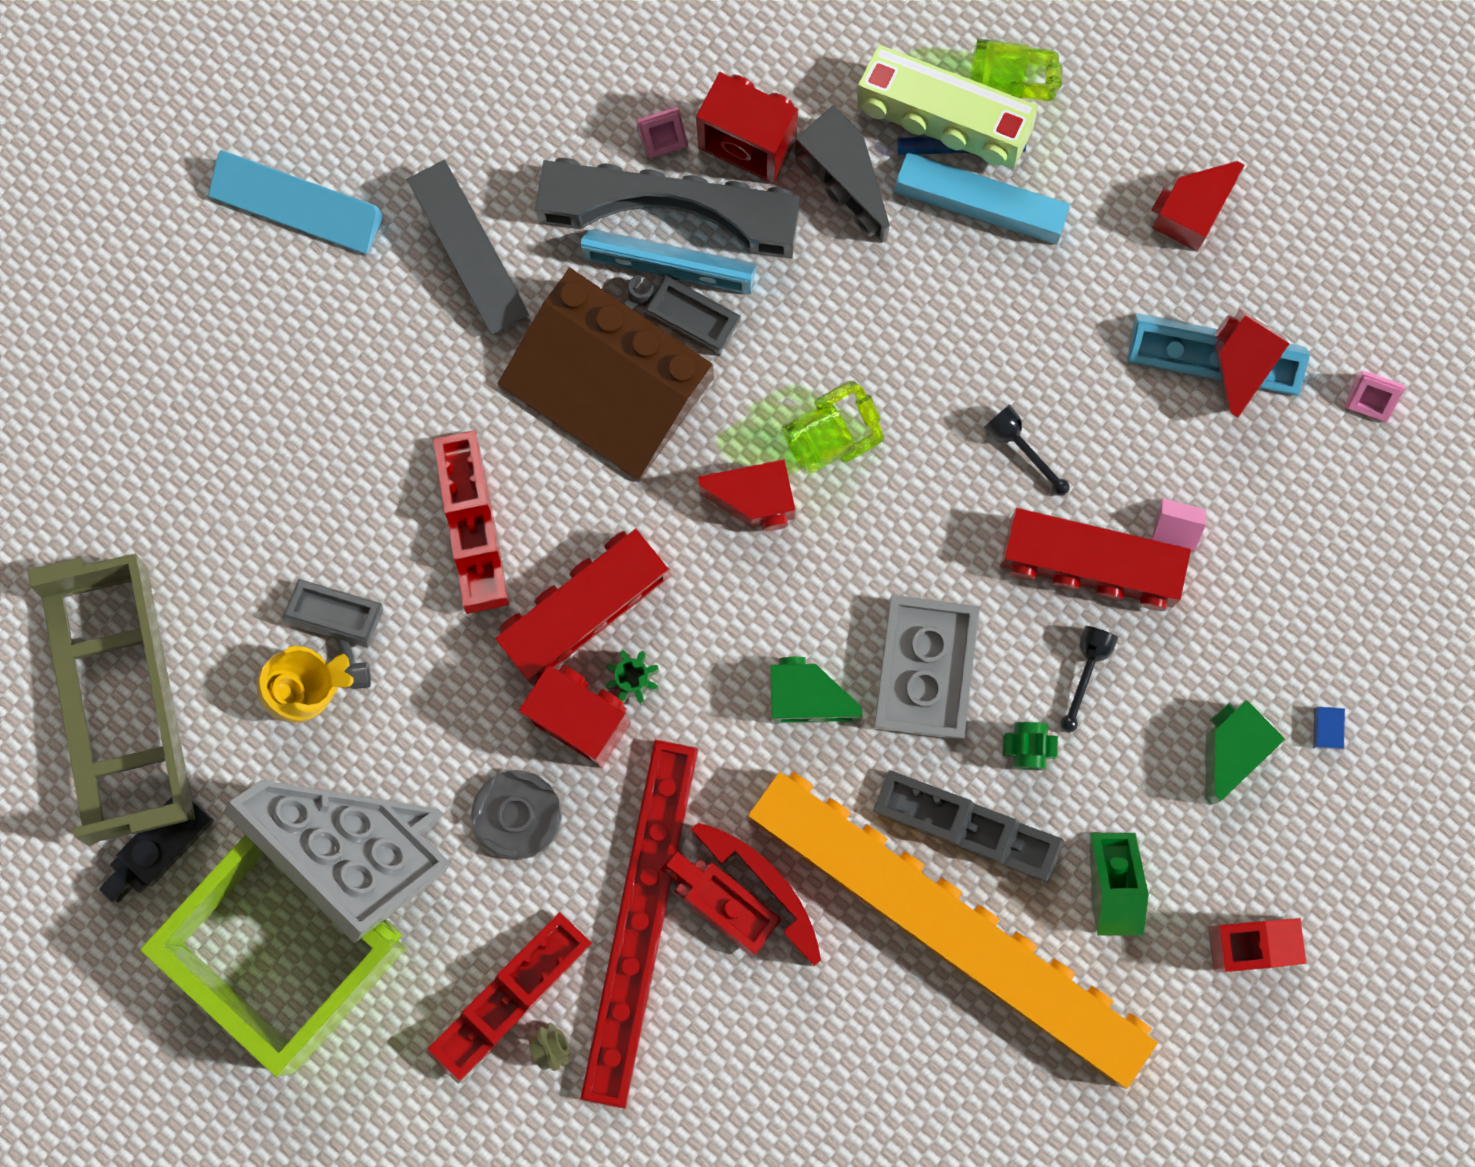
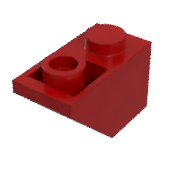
(1257, 945)

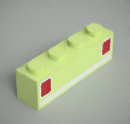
(946, 107)

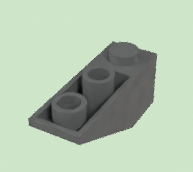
(840, 159)

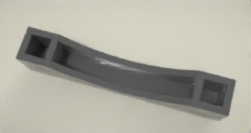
(581, 194)

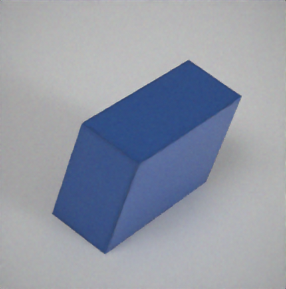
(1329, 728)

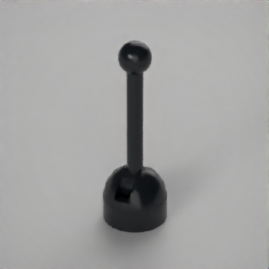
(1007, 428)
(1096, 647)

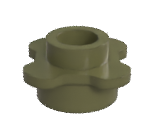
(549, 1047)

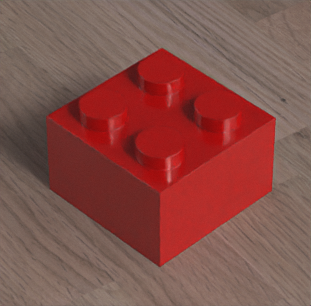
(747, 126)
(575, 715)

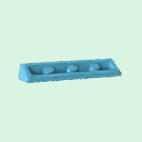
(981, 198)
(294, 202)
(668, 260)
(1192, 351)

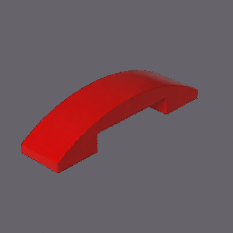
(725, 846)

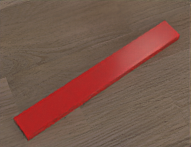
(639, 925)

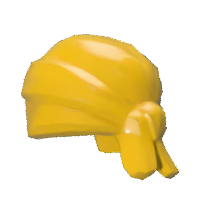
(300, 683)

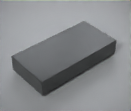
(692, 315)
(333, 613)

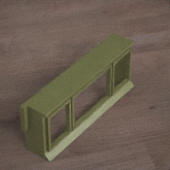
(74, 578)

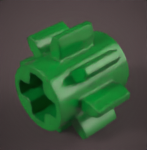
(620, 674)
(1030, 746)

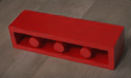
(1095, 559)
(582, 606)

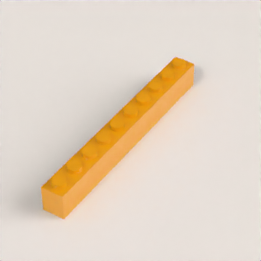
(953, 930)

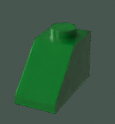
(808, 695)
(1236, 747)
(1117, 884)

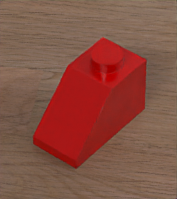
(1195, 203)
(1245, 357)
(753, 494)

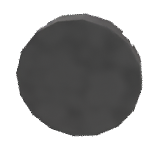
(516, 815)

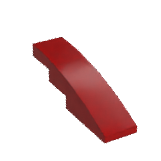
(470, 522)
(508, 997)

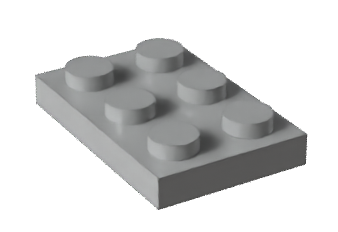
(927, 667)

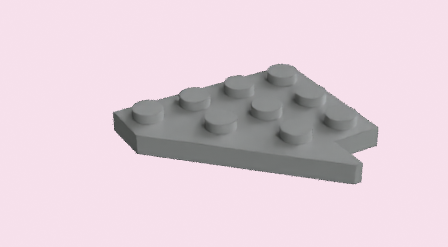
(343, 850)

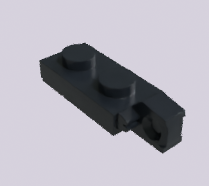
(153, 854)

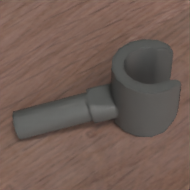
(635, 299)
(359, 671)

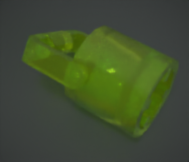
(1004, 68)
(822, 435)

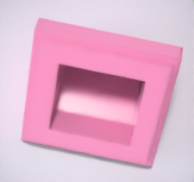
(662, 133)
(1374, 396)
(1179, 524)

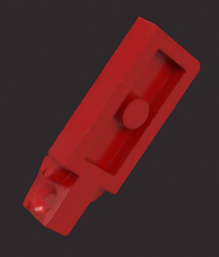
(722, 902)

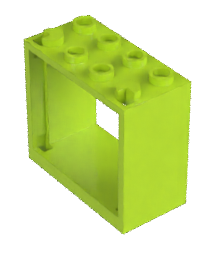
(225, 1005)

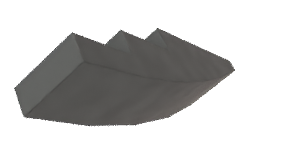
(467, 247)
(968, 826)

